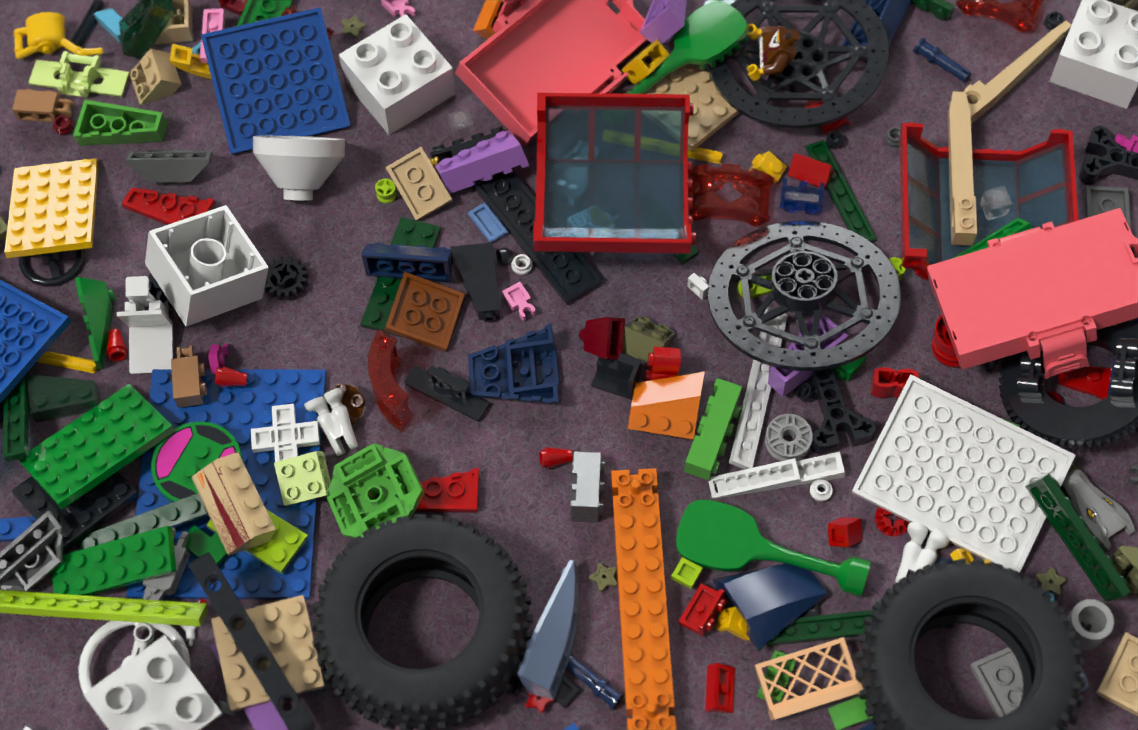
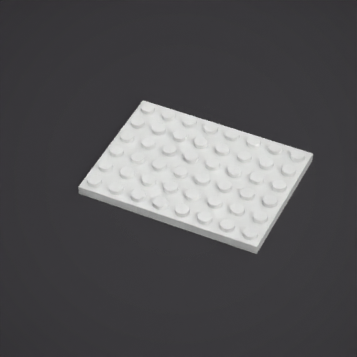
(961, 473)

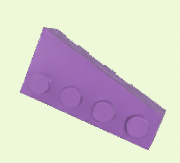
(664, 20)
(481, 162)
(786, 380)

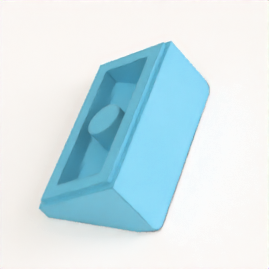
(110, 21)

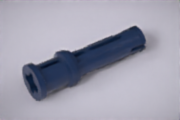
(934, 54)
(602, 687)

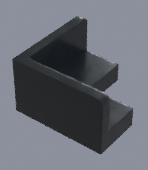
(618, 376)

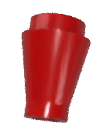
(116, 346)
(229, 377)
(554, 457)

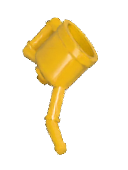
(45, 35)

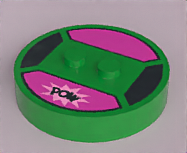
(185, 454)

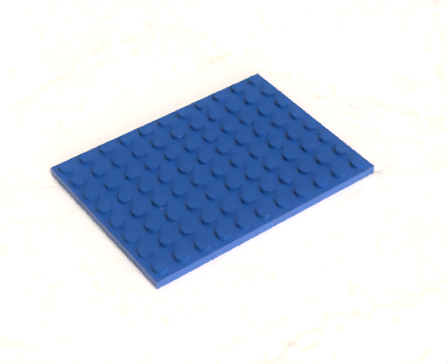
(239, 411)

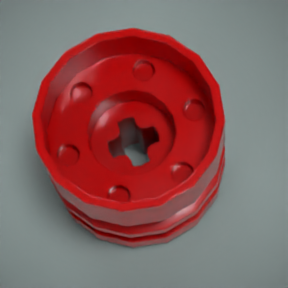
(942, 346)

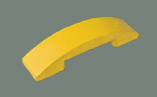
(187, 61)

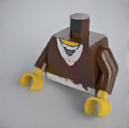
(776, 49)

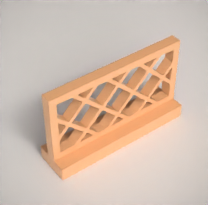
(813, 699)

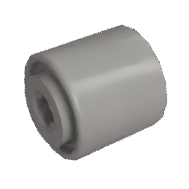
(1096, 617)

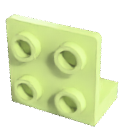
(303, 477)

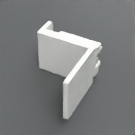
(148, 329)

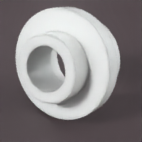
(521, 259)
(821, 496)

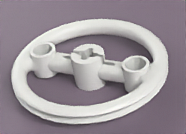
(139, 645)

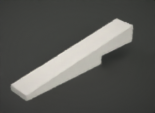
(778, 475)

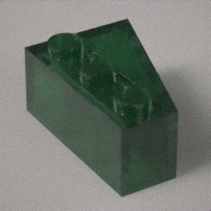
(144, 25)
(60, 397)

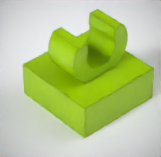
(686, 573)

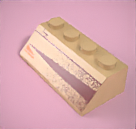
(233, 504)

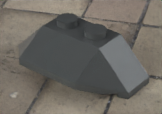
(169, 165)
(32, 554)

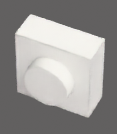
(698, 286)

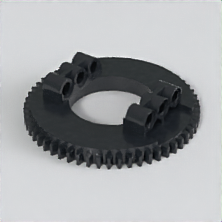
(1076, 426)

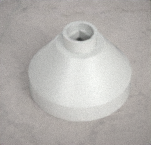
(298, 162)

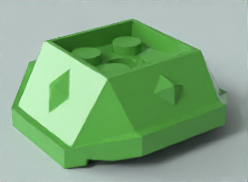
(363, 477)

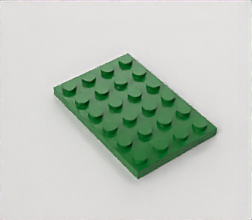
(96, 446)

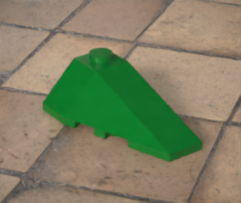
(98, 306)

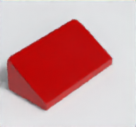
(810, 170)
(720, 688)

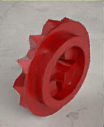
(884, 523)

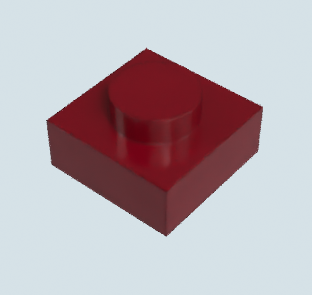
(236, 6)

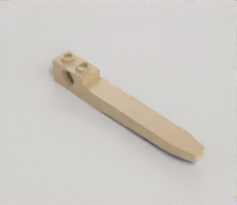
(986, 96)
(962, 197)

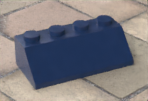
(890, 14)
(421, 261)

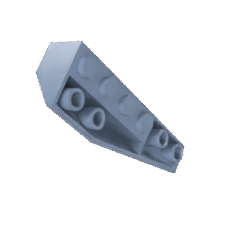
(553, 638)

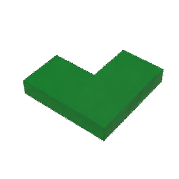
(200, 543)

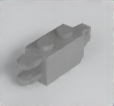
(167, 584)

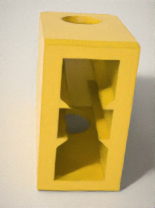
(639, 69)

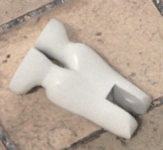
(334, 423)
(914, 556)

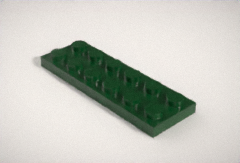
(408, 233)
(1077, 538)

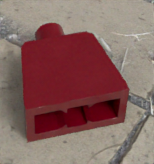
(603, 337)

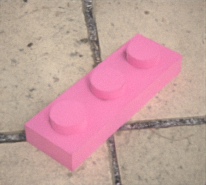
(212, 21)

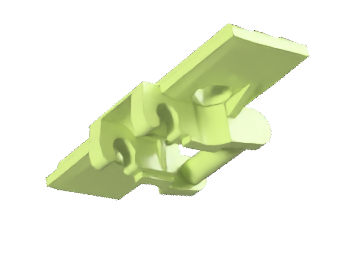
(75, 82)

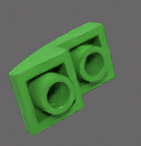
(776, 694)
(849, 713)

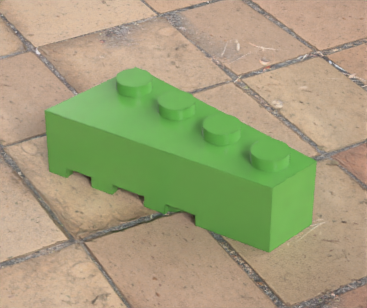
(713, 430)

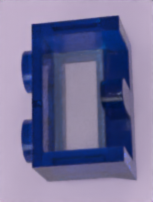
(801, 198)

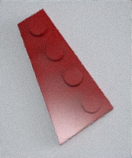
(165, 207)
(1087, 380)
(451, 493)

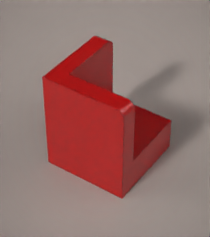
(844, 532)

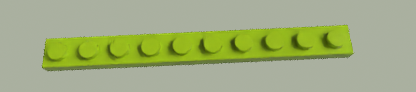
(103, 608)

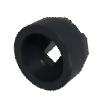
(834, 139)
(504, 256)
(805, 392)

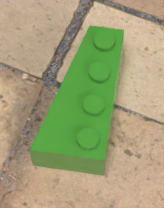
(117, 124)

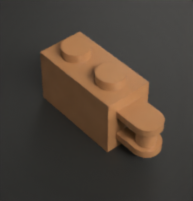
(40, 105)
(187, 378)

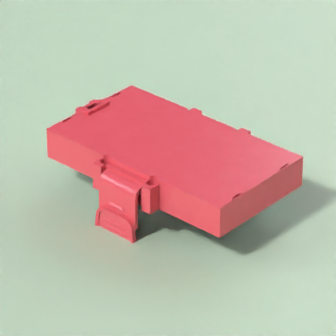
(550, 50)
(1040, 292)

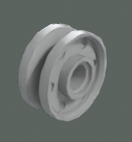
(792, 426)

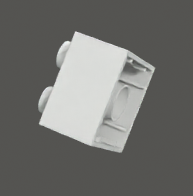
(1101, 53)
(397, 74)
(206, 265)
(153, 694)

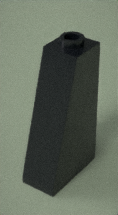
(477, 272)

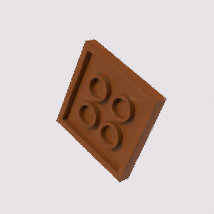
(424, 312)

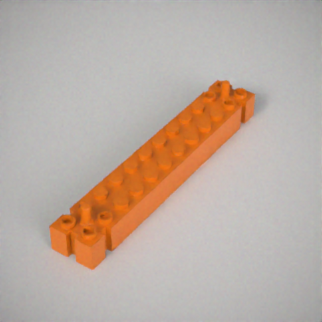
(642, 601)

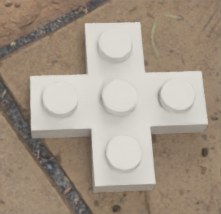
(285, 434)

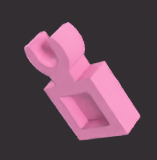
(398, 7)
(518, 298)

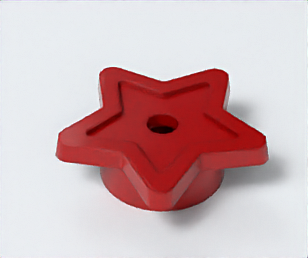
(538, 704)

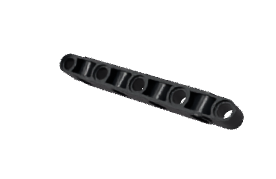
(251, 643)

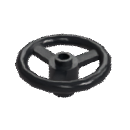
(52, 260)

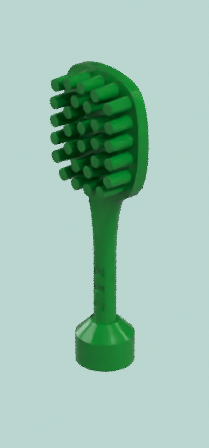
(702, 40)
(729, 540)

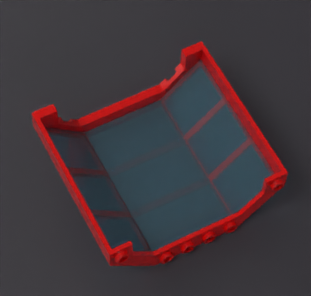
(613, 173)
(1036, 179)

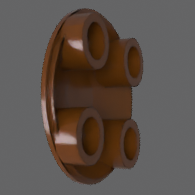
(353, 400)

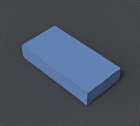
(488, 223)

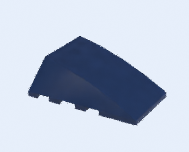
(518, 369)
(771, 598)

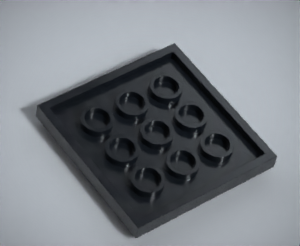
(85, 512)

